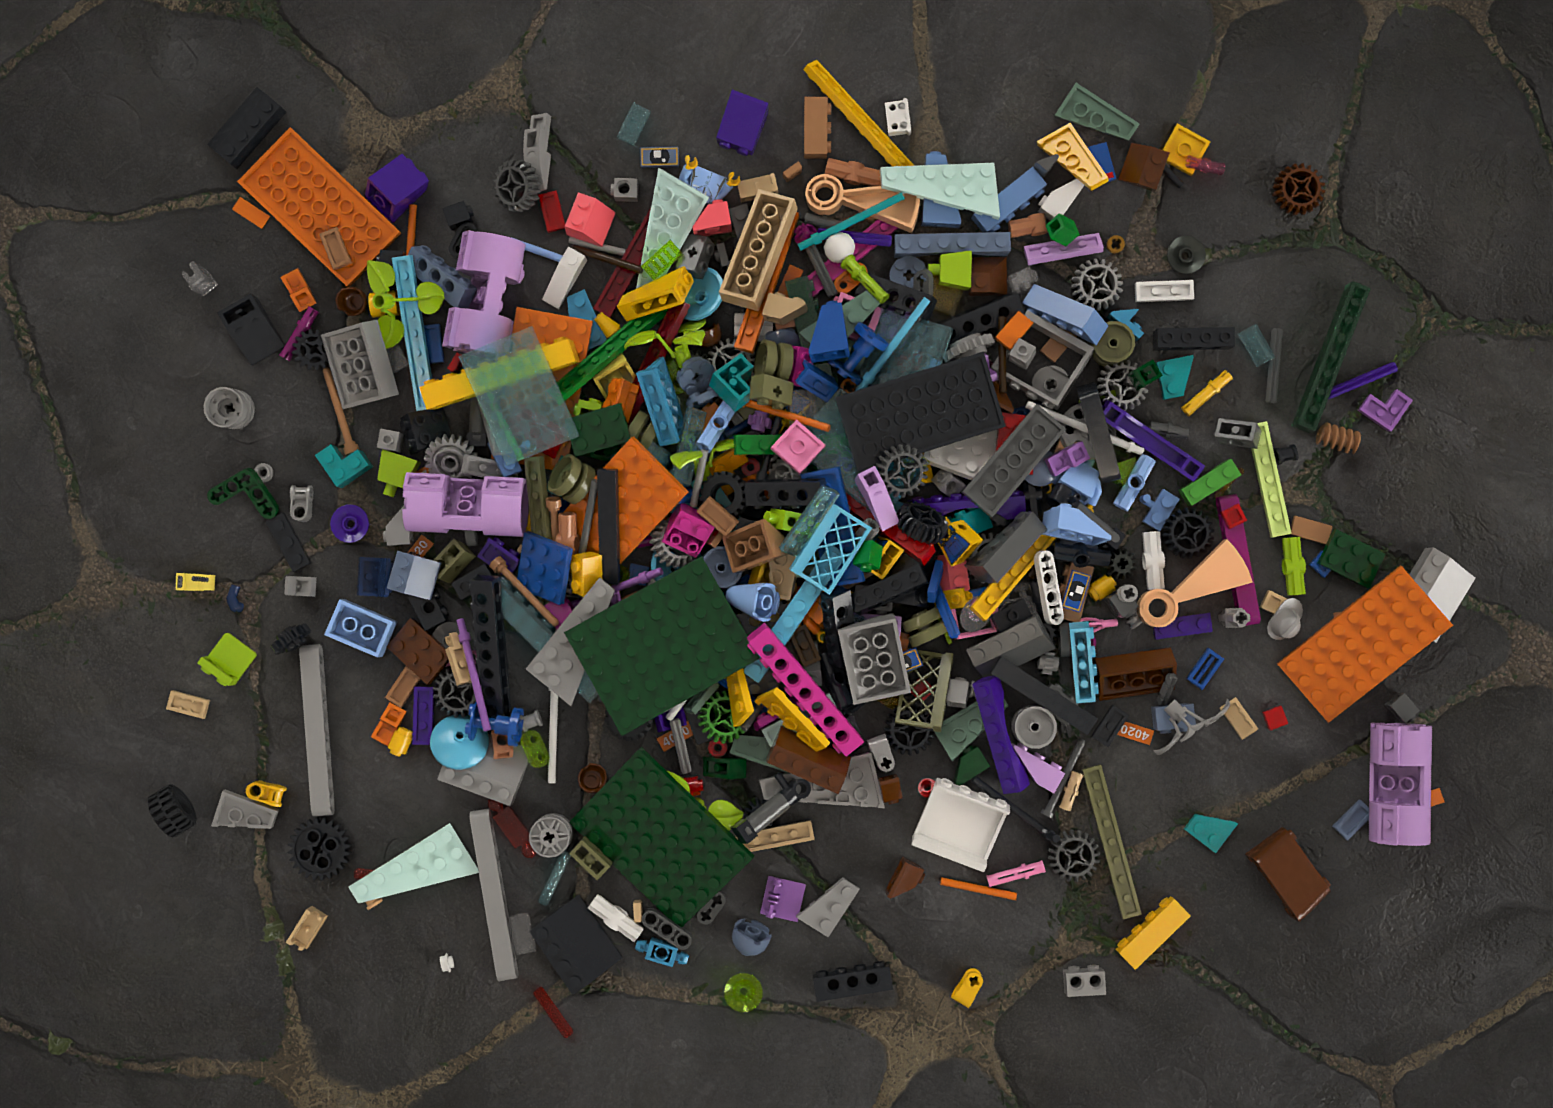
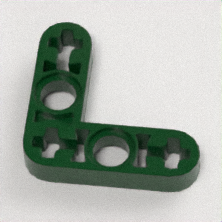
(248, 486)

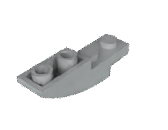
(536, 147)

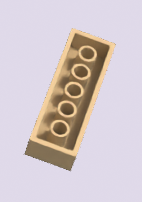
(758, 250)

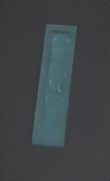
(690, 433)
(809, 520)

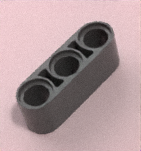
(671, 937)

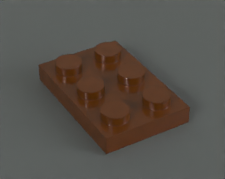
(419, 651)

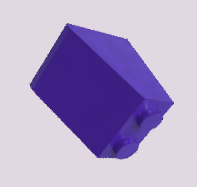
(742, 123)
(395, 187)

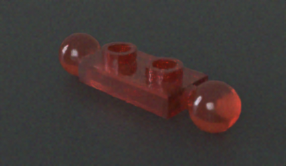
(512, 827)

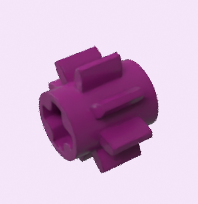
(803, 232)

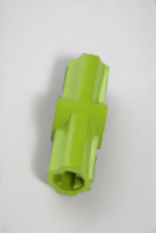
(1293, 566)

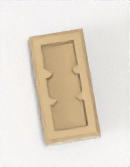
(188, 704)
(1239, 719)

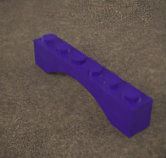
(1151, 441)
(956, 501)
(991, 706)

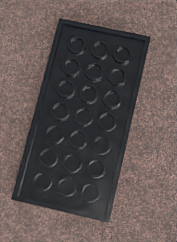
(920, 410)

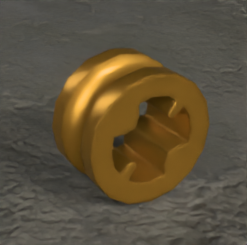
(1121, 245)

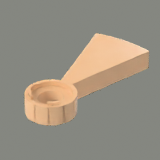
(901, 215)
(1217, 572)

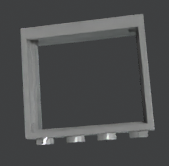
(1062, 337)

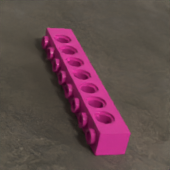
(851, 738)

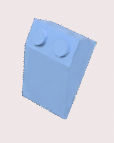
(1073, 525)

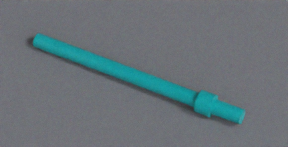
(817, 238)

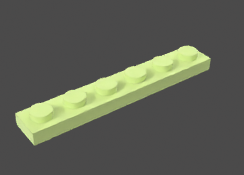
(1270, 484)

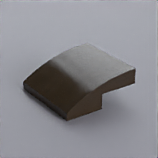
(802, 648)

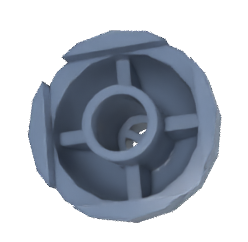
(750, 937)

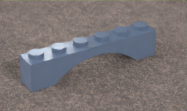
(943, 243)

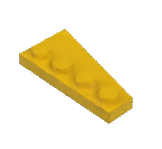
(1074, 156)
(739, 698)
(792, 718)

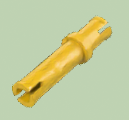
(1204, 395)

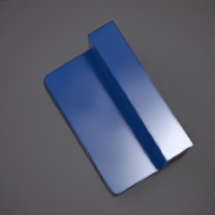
(817, 381)

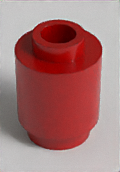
(695, 785)

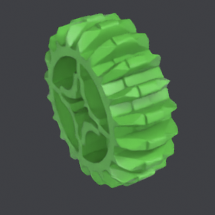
(709, 726)

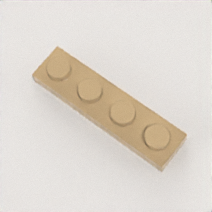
(782, 836)

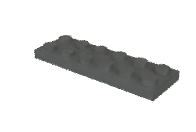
(1013, 460)

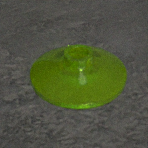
(739, 1001)

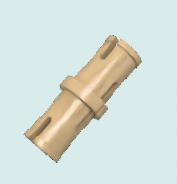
(1071, 790)

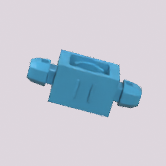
(642, 946)

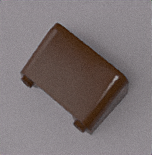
(1289, 873)

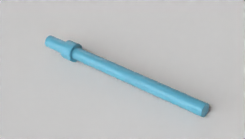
(869, 377)

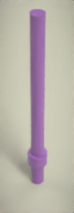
(643, 577)
(464, 638)

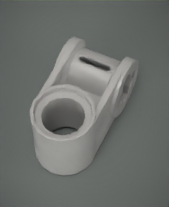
(301, 498)
(881, 749)

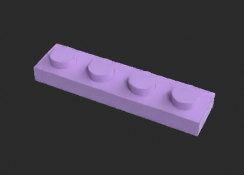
(1054, 251)

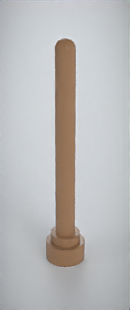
(350, 445)
(553, 504)
(499, 565)

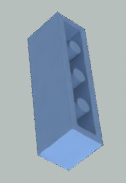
(1011, 199)

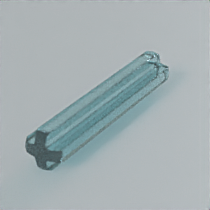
(554, 878)

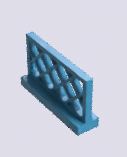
(660, 402)

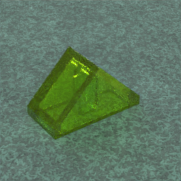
(1125, 469)

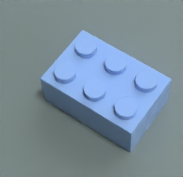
(360, 628)

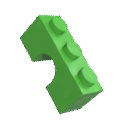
(1210, 482)

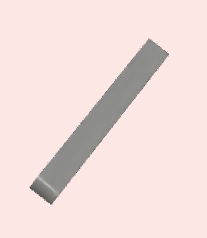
(316, 730)
(493, 894)

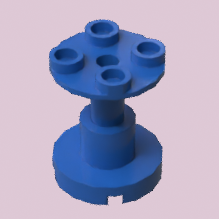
(863, 348)
(502, 725)

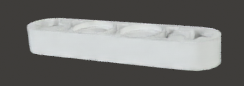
(1045, 588)

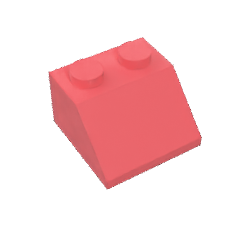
(589, 220)
(713, 220)
(954, 576)

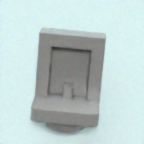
(300, 586)

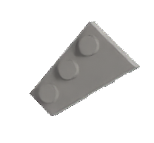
(242, 811)
(830, 907)

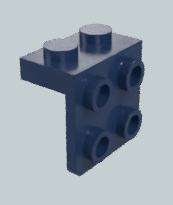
(374, 576)

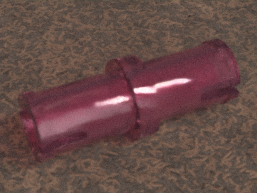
(1205, 165)

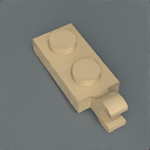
(457, 659)

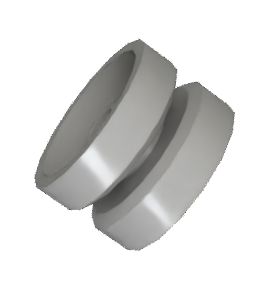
(1043, 720)

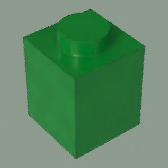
(1062, 229)
(868, 556)

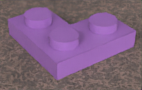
(1385, 414)

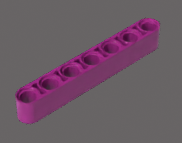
(1244, 595)

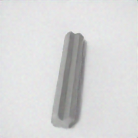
(680, 746)

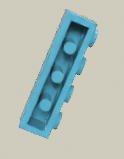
(1082, 663)

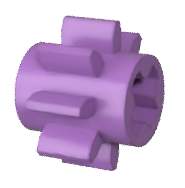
(759, 421)

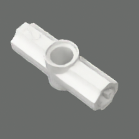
(1153, 560)
(615, 918)

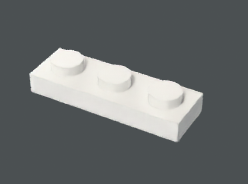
(1164, 291)

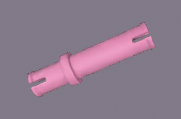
(1037, 867)

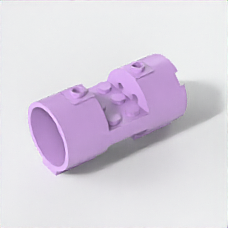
(492, 264)
(444, 503)
(1400, 784)

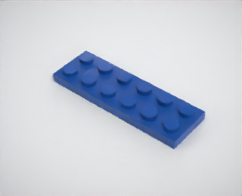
(835, 481)

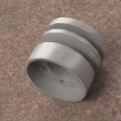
(219, 412)
(554, 824)

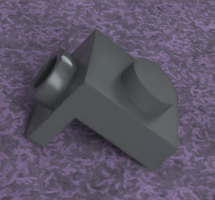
(721, 255)

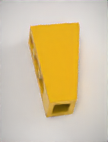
(656, 295)

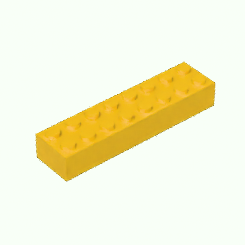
(457, 387)

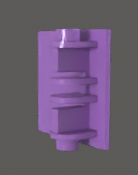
(782, 898)

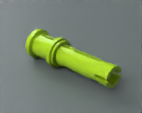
(859, 273)

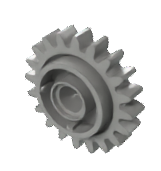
(969, 346)
(444, 449)

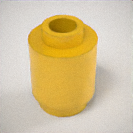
(1102, 588)
(400, 741)

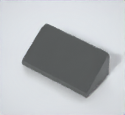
(1045, 165)

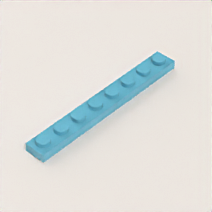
(413, 326)
(796, 610)

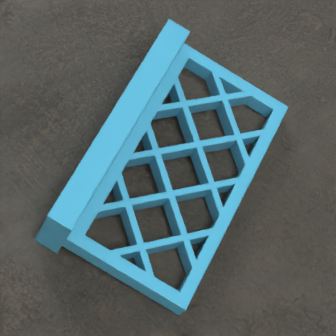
(815, 540)

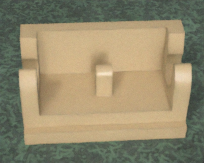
(749, 187)
(307, 928)

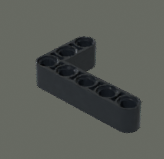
(1098, 432)

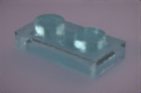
(1256, 345)

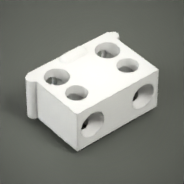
(898, 117)

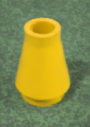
(606, 324)

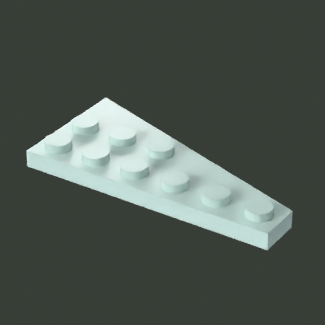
(951, 185)
(671, 217)
(424, 864)

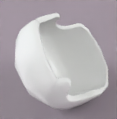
(839, 247)

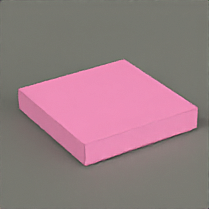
(798, 447)

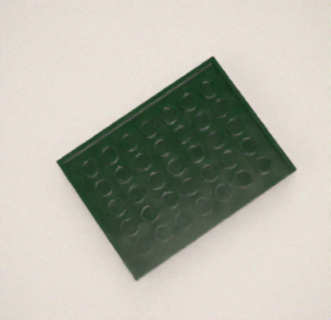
(661, 645)
(661, 838)

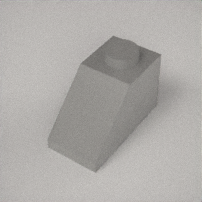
(395, 532)

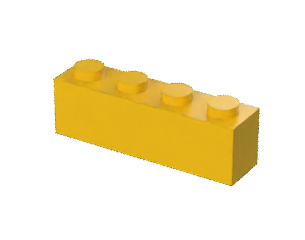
(1152, 932)

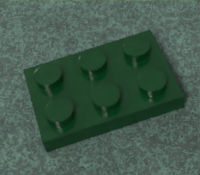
(600, 430)
(1351, 558)

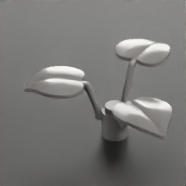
(1178, 713)

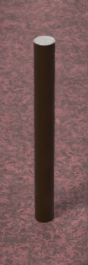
(608, 259)
(1002, 358)

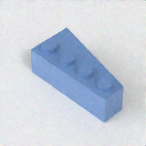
(1066, 313)

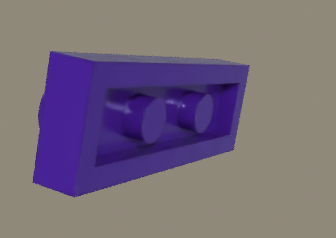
(1185, 626)
(423, 715)

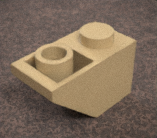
(782, 309)

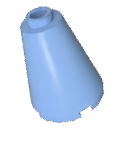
(755, 600)

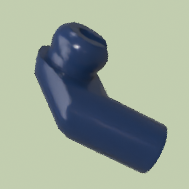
(233, 603)

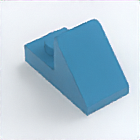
(1125, 316)

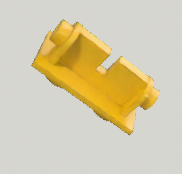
(957, 597)

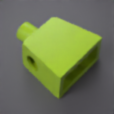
(954, 270)
(393, 470)
(781, 519)

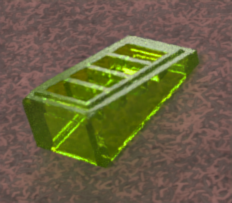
(647, 268)

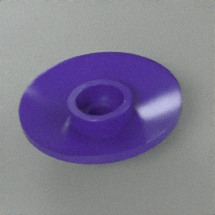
(340, 523)

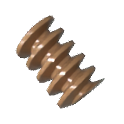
(1339, 437)

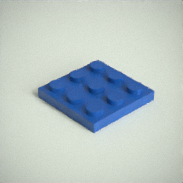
(544, 567)

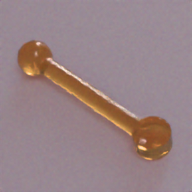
(1227, 485)

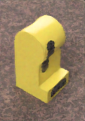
(195, 582)

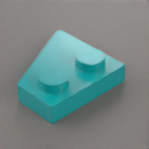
(1210, 830)

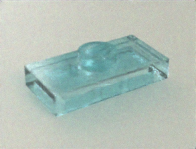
(633, 124)

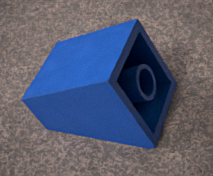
(830, 334)

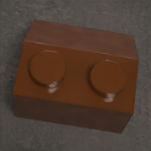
(1144, 166)

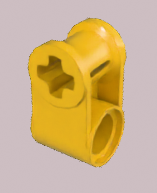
(270, 793)
(966, 990)

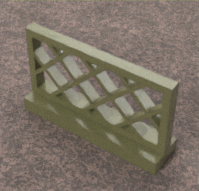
(940, 695)

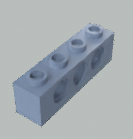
(432, 268)

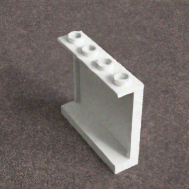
(960, 824)

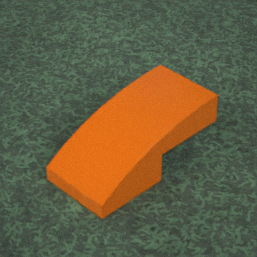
(298, 289)
(1014, 330)
(389, 722)

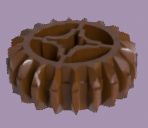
(1303, 194)

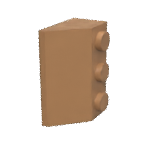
(753, 545)

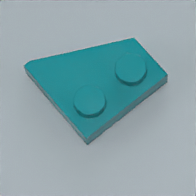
(1175, 376)

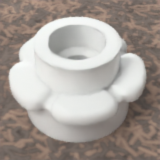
(446, 962)

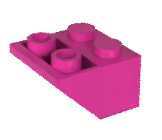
(687, 530)

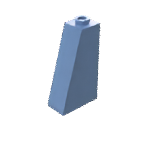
(933, 213)

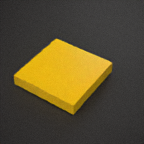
(1184, 144)

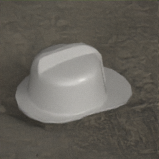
(1286, 620)

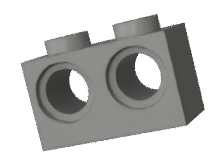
(1084, 987)

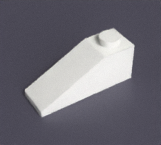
(1060, 199)
(564, 277)

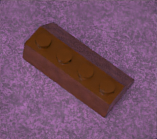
(1133, 673)
(822, 768)

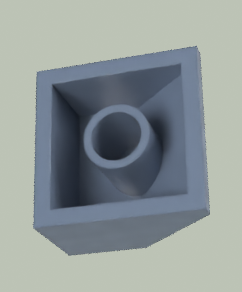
(413, 575)

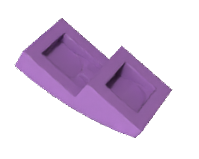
(1067, 458)

